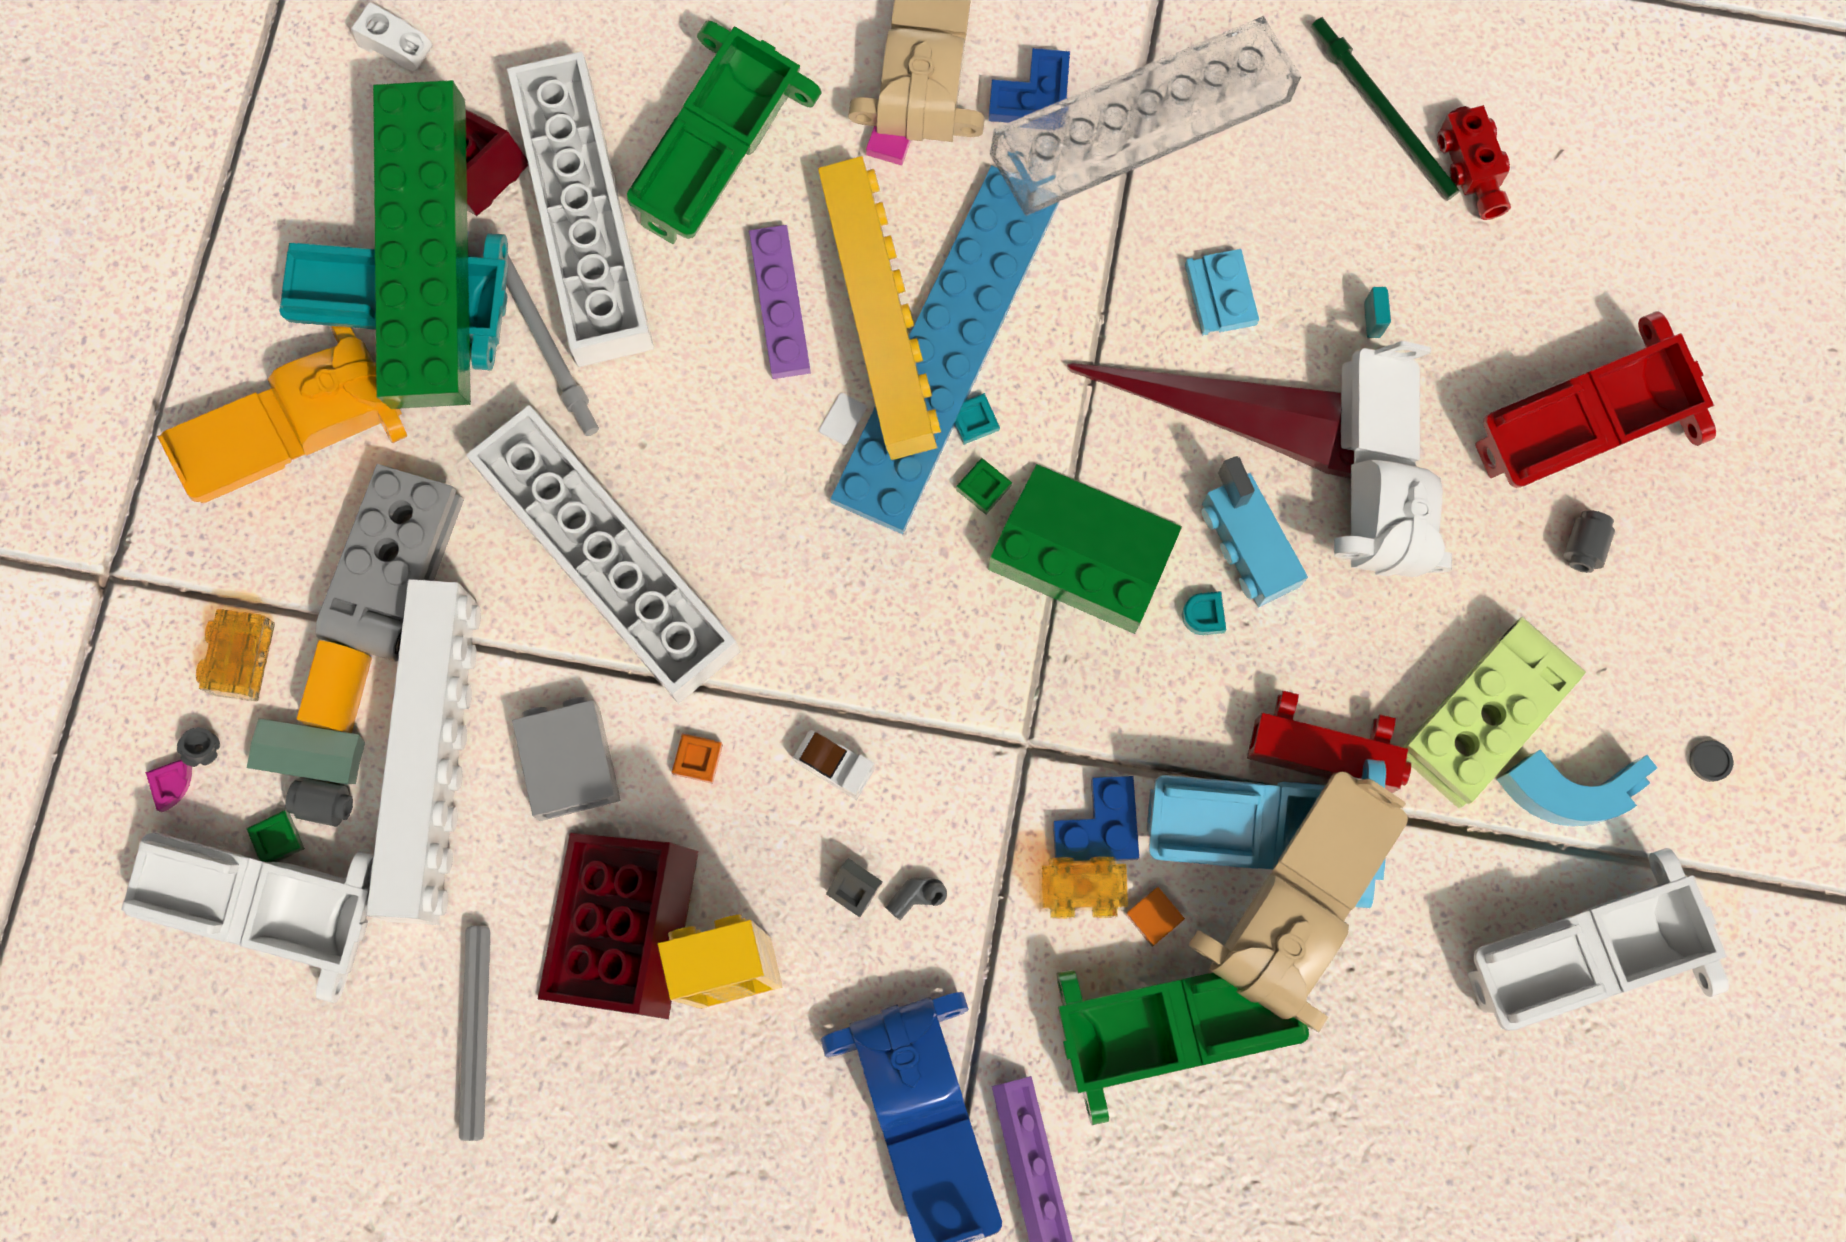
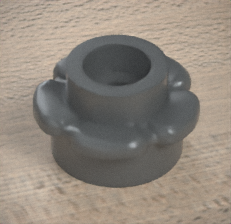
(194, 737)

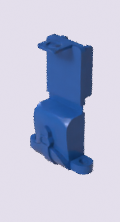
(924, 1118)

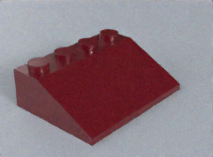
(608, 920)

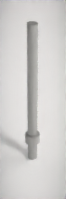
(573, 395)

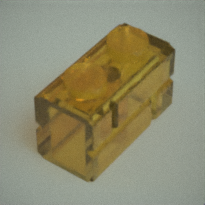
(235, 655)

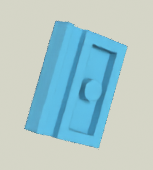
(1222, 292)

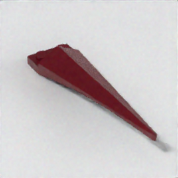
(1282, 418)

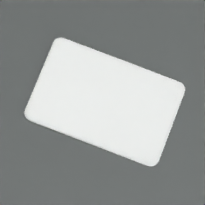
(843, 418)

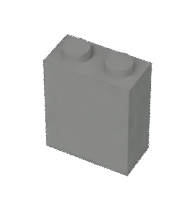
(565, 759)

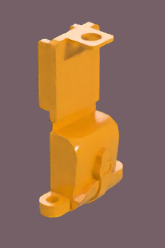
(305, 410)

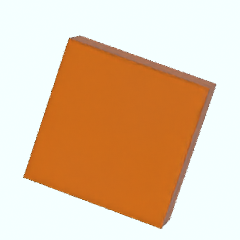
(697, 758)
(1155, 916)

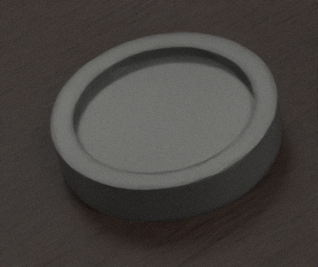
(1711, 761)

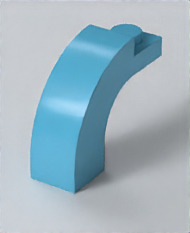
(1553, 798)

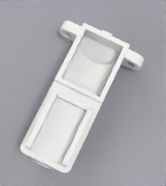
(1391, 499)
(254, 904)
(1603, 951)

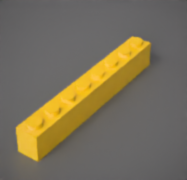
(877, 308)

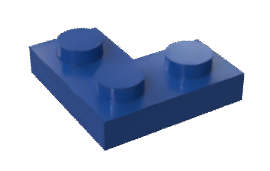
(1046, 87)
(1110, 832)

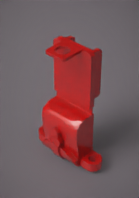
(1601, 409)

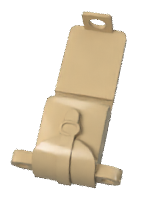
(922, 75)
(1302, 905)

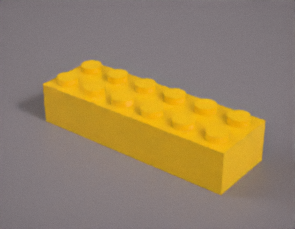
(719, 963)

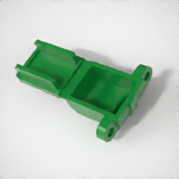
(715, 130)
(1162, 1032)

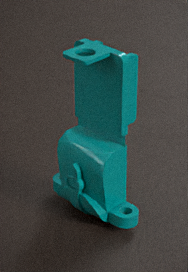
(339, 290)

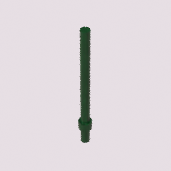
(1341, 53)

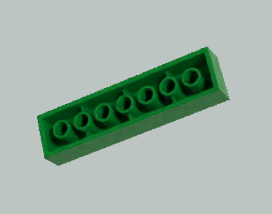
(421, 245)

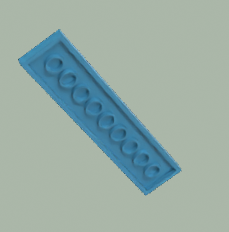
(954, 340)

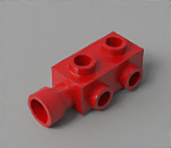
(1467, 136)

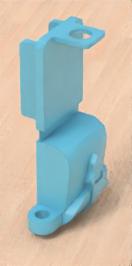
(1235, 820)

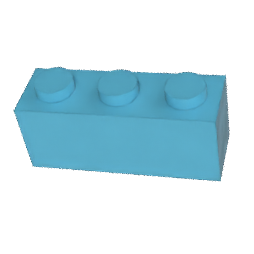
(1254, 544)

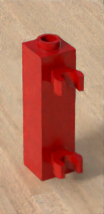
(1324, 751)

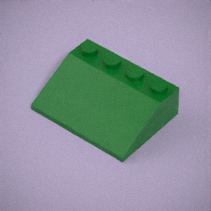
(1084, 548)

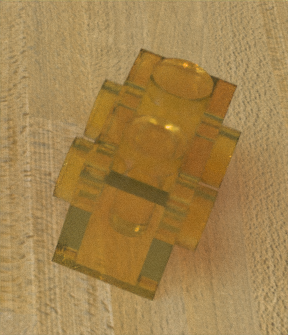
(1090, 887)

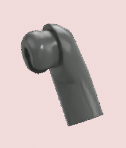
(917, 892)

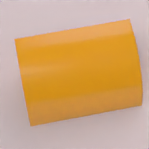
(334, 687)

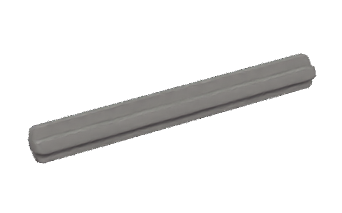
(474, 1033)

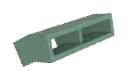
(305, 751)

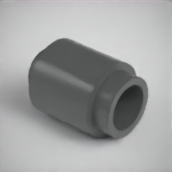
(1589, 541)
(319, 802)

